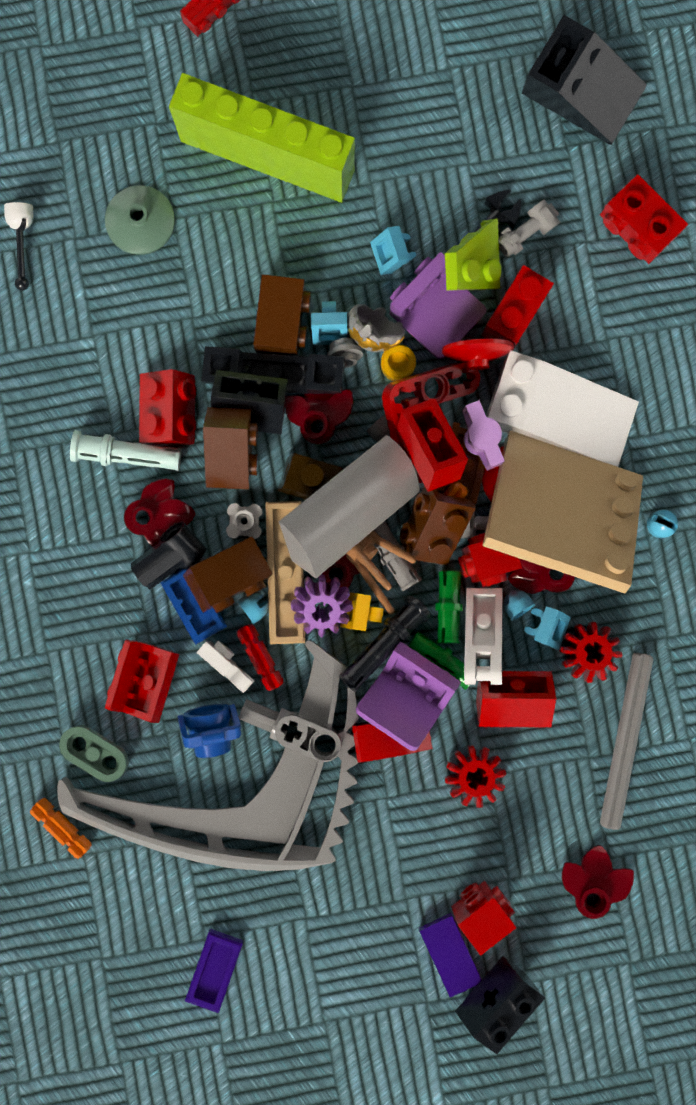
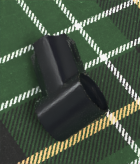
(175, 549)

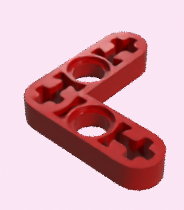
(416, 383)

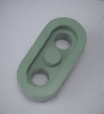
(94, 755)

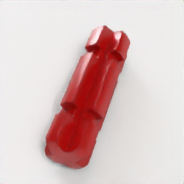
(260, 657)

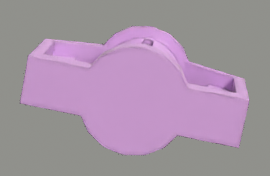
(482, 436)

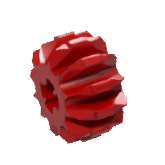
(602, 648)
(478, 788)

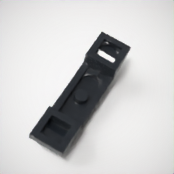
(305, 374)

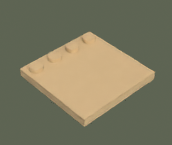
(565, 512)

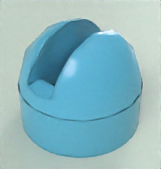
(659, 530)
(517, 604)
(250, 607)

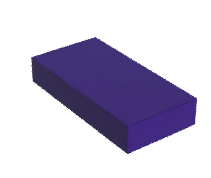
(450, 955)
(214, 970)

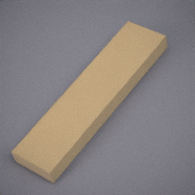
(284, 579)

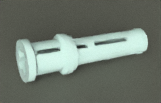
(109, 450)

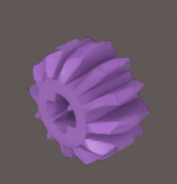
(318, 617)

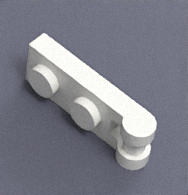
(483, 635)

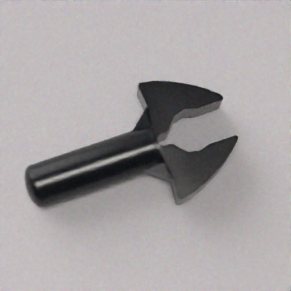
(507, 216)

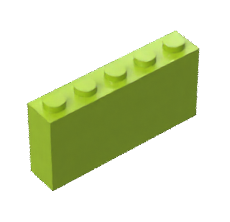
(263, 137)

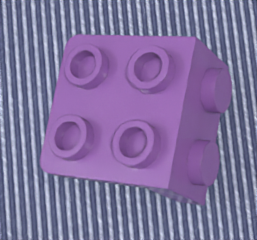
(431, 312)
(407, 697)

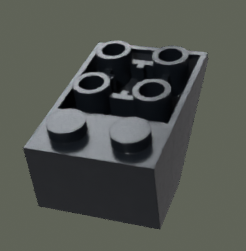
(584, 81)

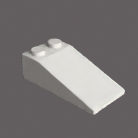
(561, 408)

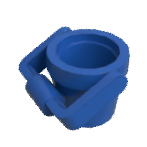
(210, 729)

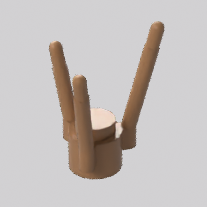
(361, 558)

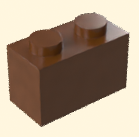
(280, 315)
(228, 448)
(228, 575)

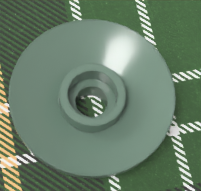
(143, 235)

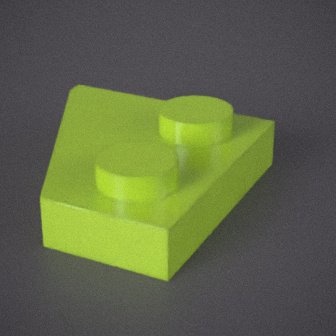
(475, 260)

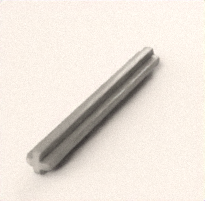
(626, 741)

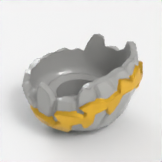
(373, 329)

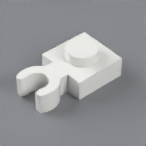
(219, 658)

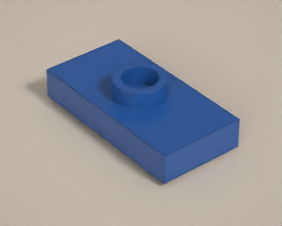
(197, 623)

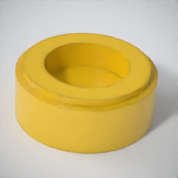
(398, 362)

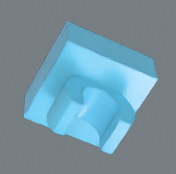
(391, 250)
(328, 325)
(551, 628)

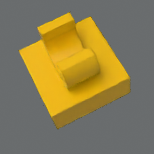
(362, 612)

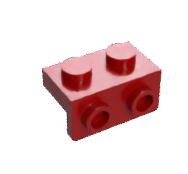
(167, 407)
(141, 680)

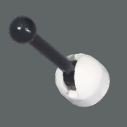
(19, 217)

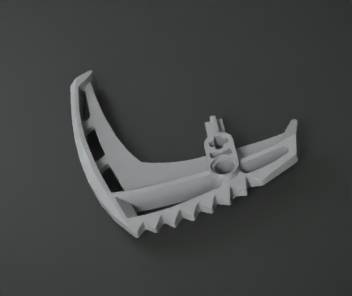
(276, 809)

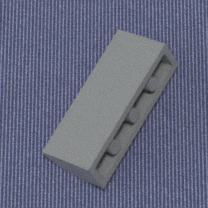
(349, 506)

